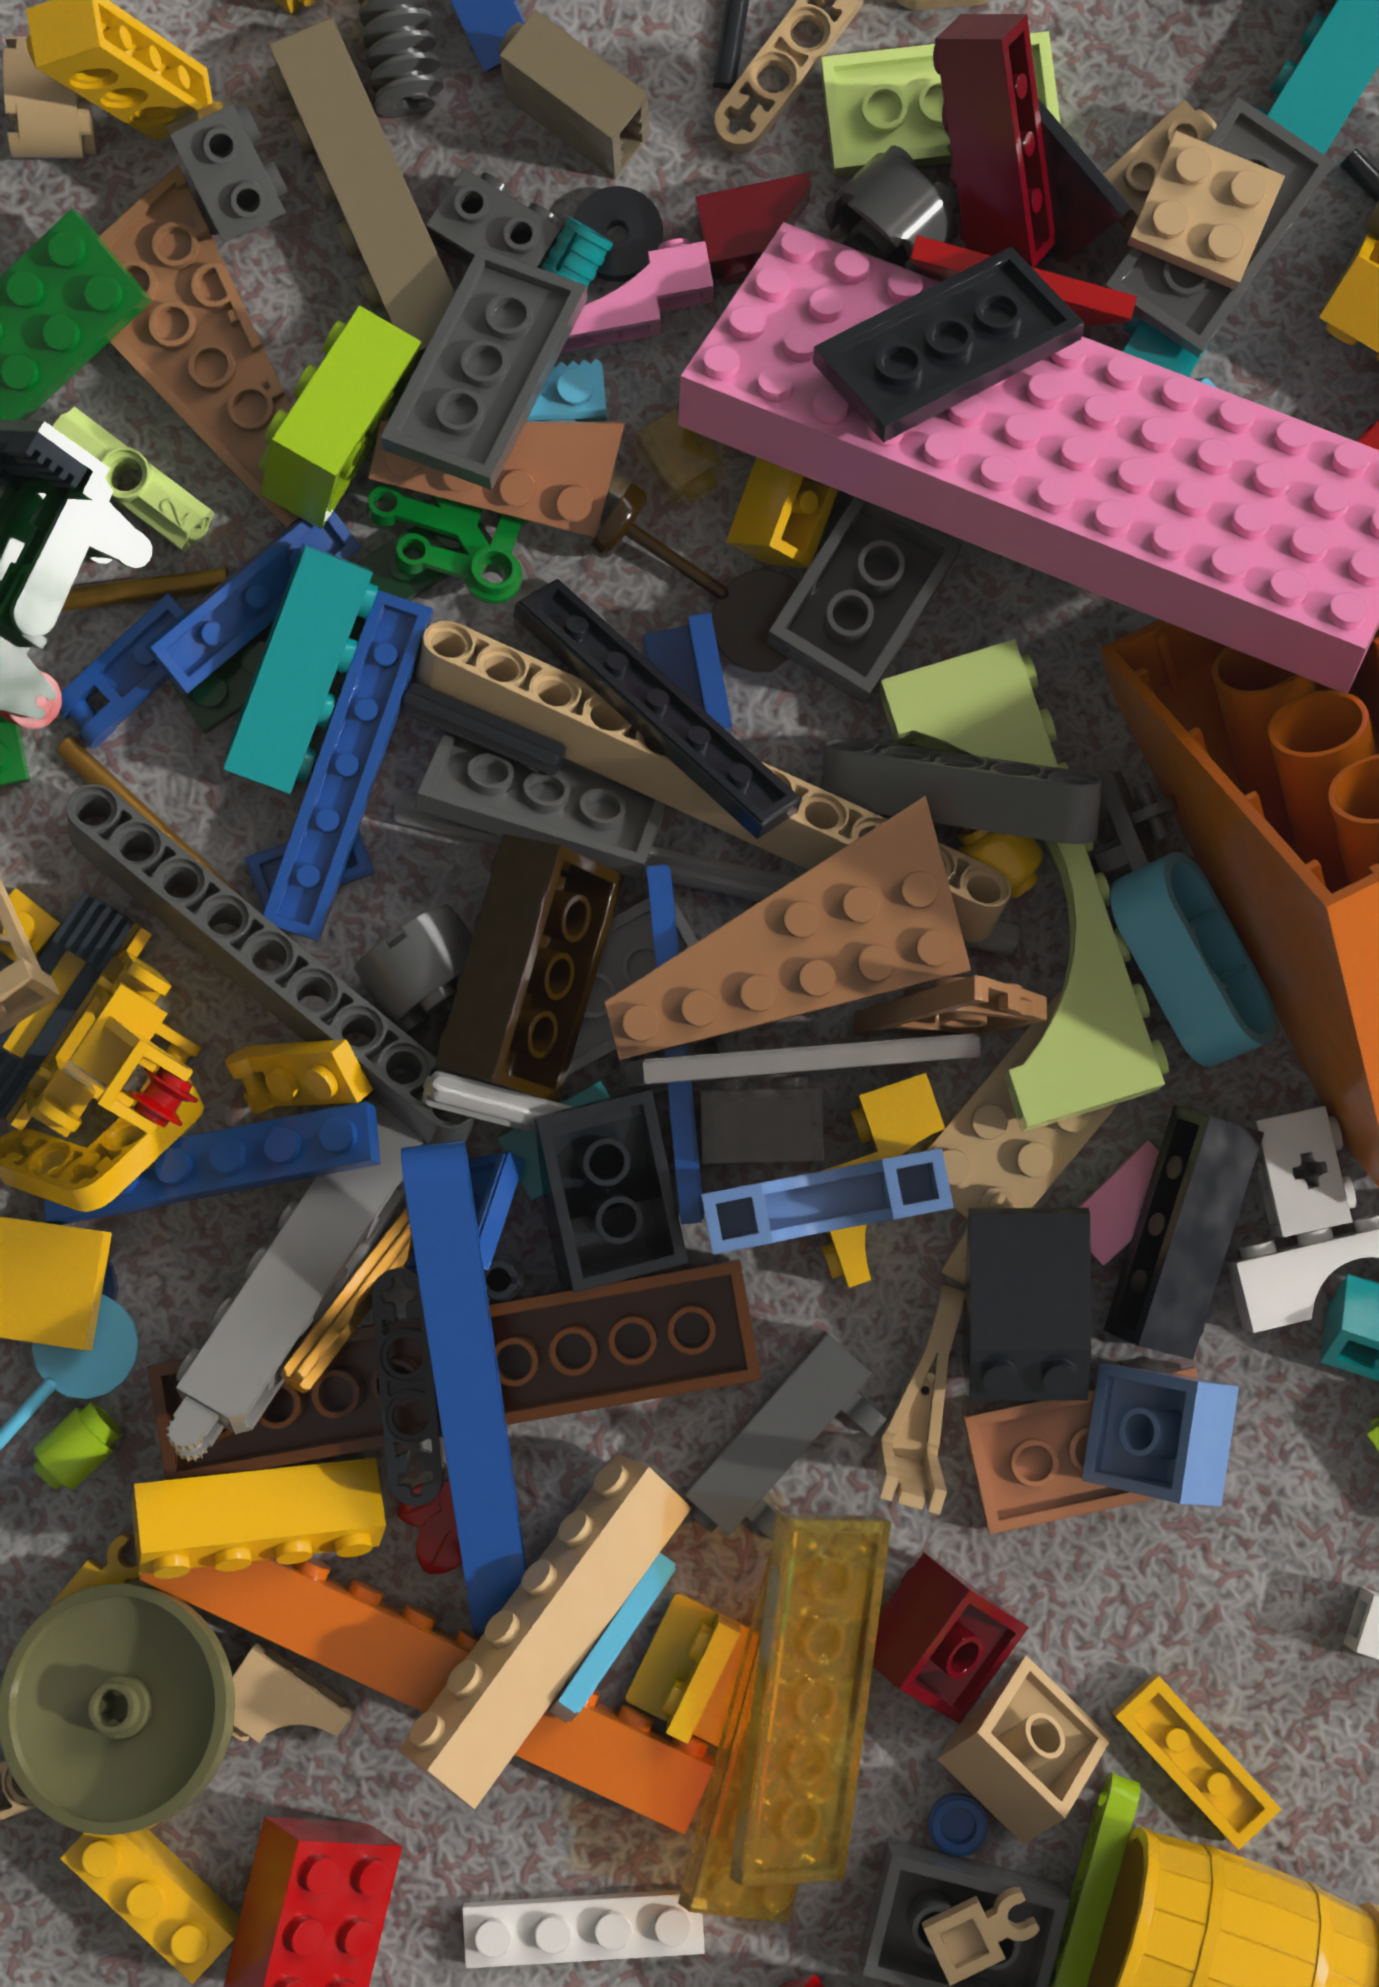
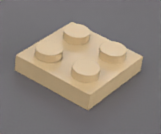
(1206, 210)

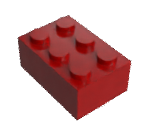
(313, 1905)

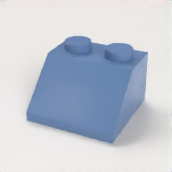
(1160, 1434)

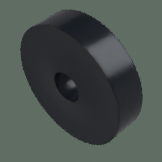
(637, 215)

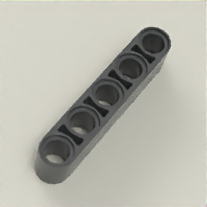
(965, 789)

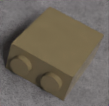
(574, 93)

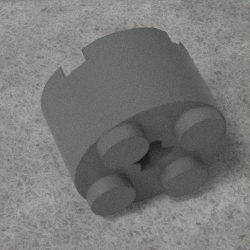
(890, 206)
(417, 968)

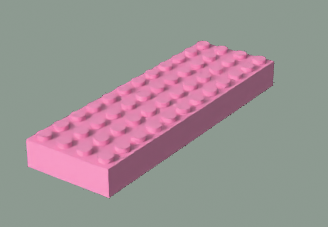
(1069, 467)

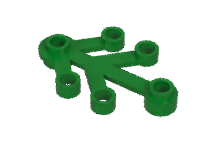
(459, 522)

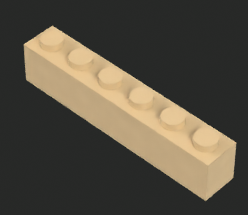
(544, 1630)

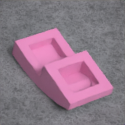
(1118, 1203)

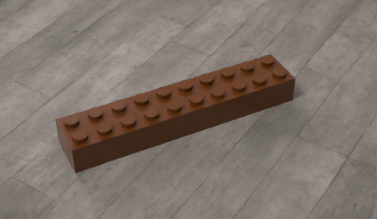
(553, 1359)

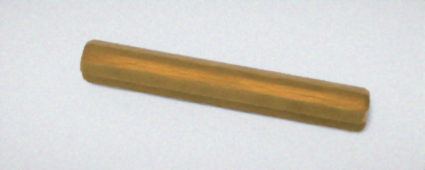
(347, 1308)

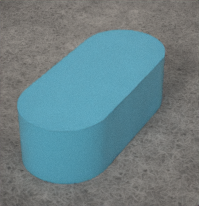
(1193, 960)

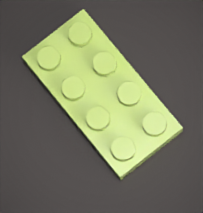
(899, 101)

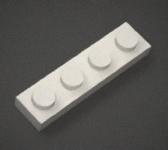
(580, 1929)

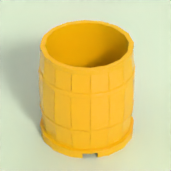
(1227, 1921)

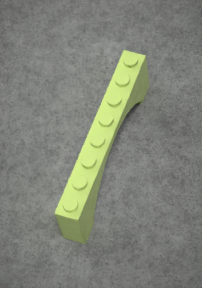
(1097, 1036)

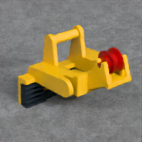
(98, 1025)

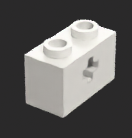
(1293, 1203)

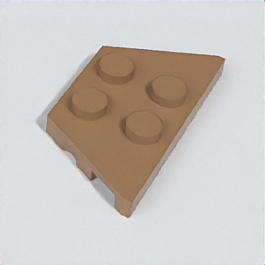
(956, 1008)

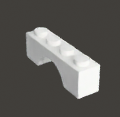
(1282, 1284)

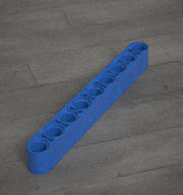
(465, 1373)

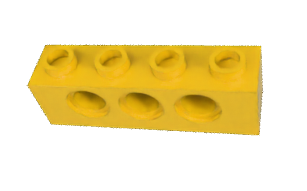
(116, 63)

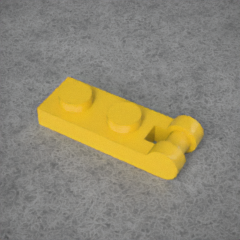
(299, 1074)

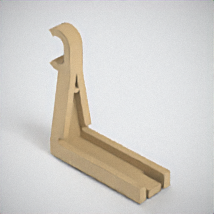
(910, 1441)

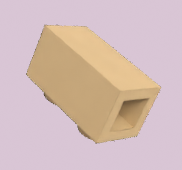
(1139, 166)

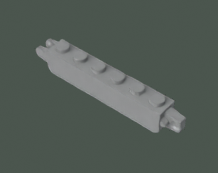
(287, 1292)

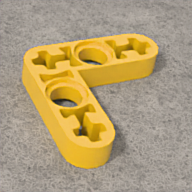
(89, 1175)

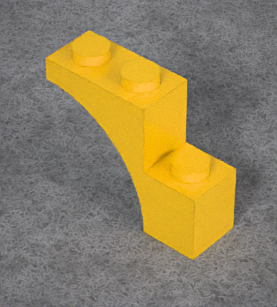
(893, 1122)

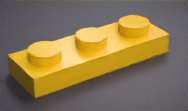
(1196, 1760)

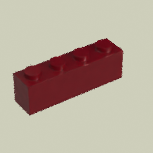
(995, 134)

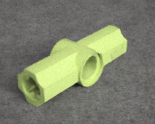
(156, 499)

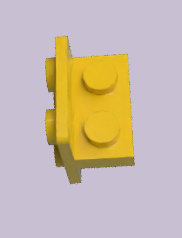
(690, 1670)

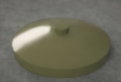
(116, 1709)

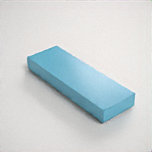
(612, 1640)

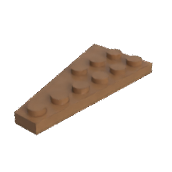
(196, 333)
(833, 936)

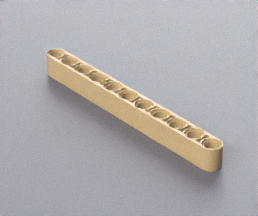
(602, 740)

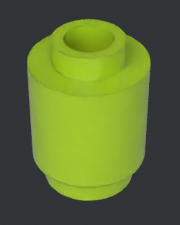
(76, 1447)

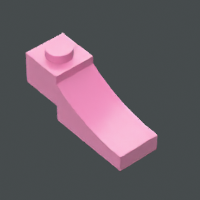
(672, 280)

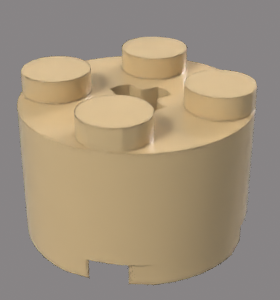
(46, 114)

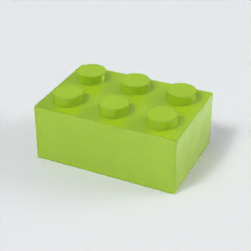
(336, 416)

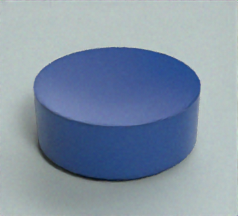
(957, 1824)

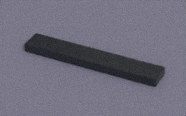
(657, 708)

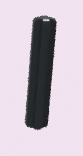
(483, 728)

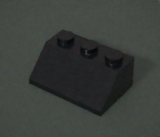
(1080, 194)

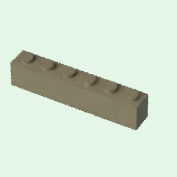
(362, 178)

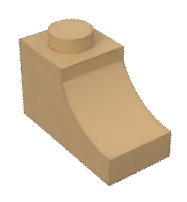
(280, 1694)

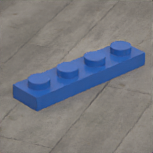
(241, 604)

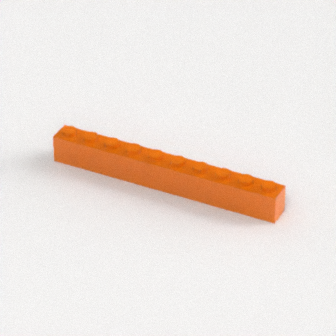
(412, 1661)

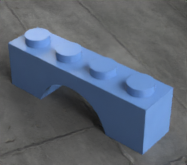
(827, 1201)

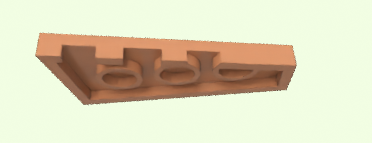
(551, 476)

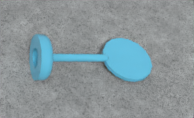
(82, 1372)

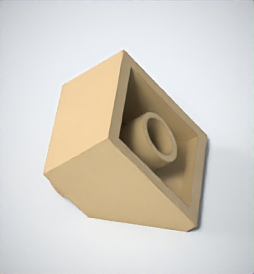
(1025, 1751)

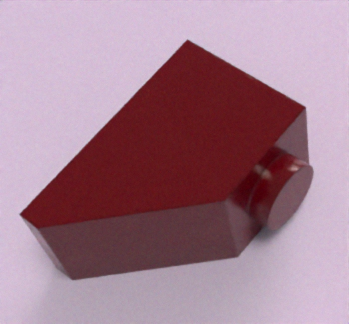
(745, 219)

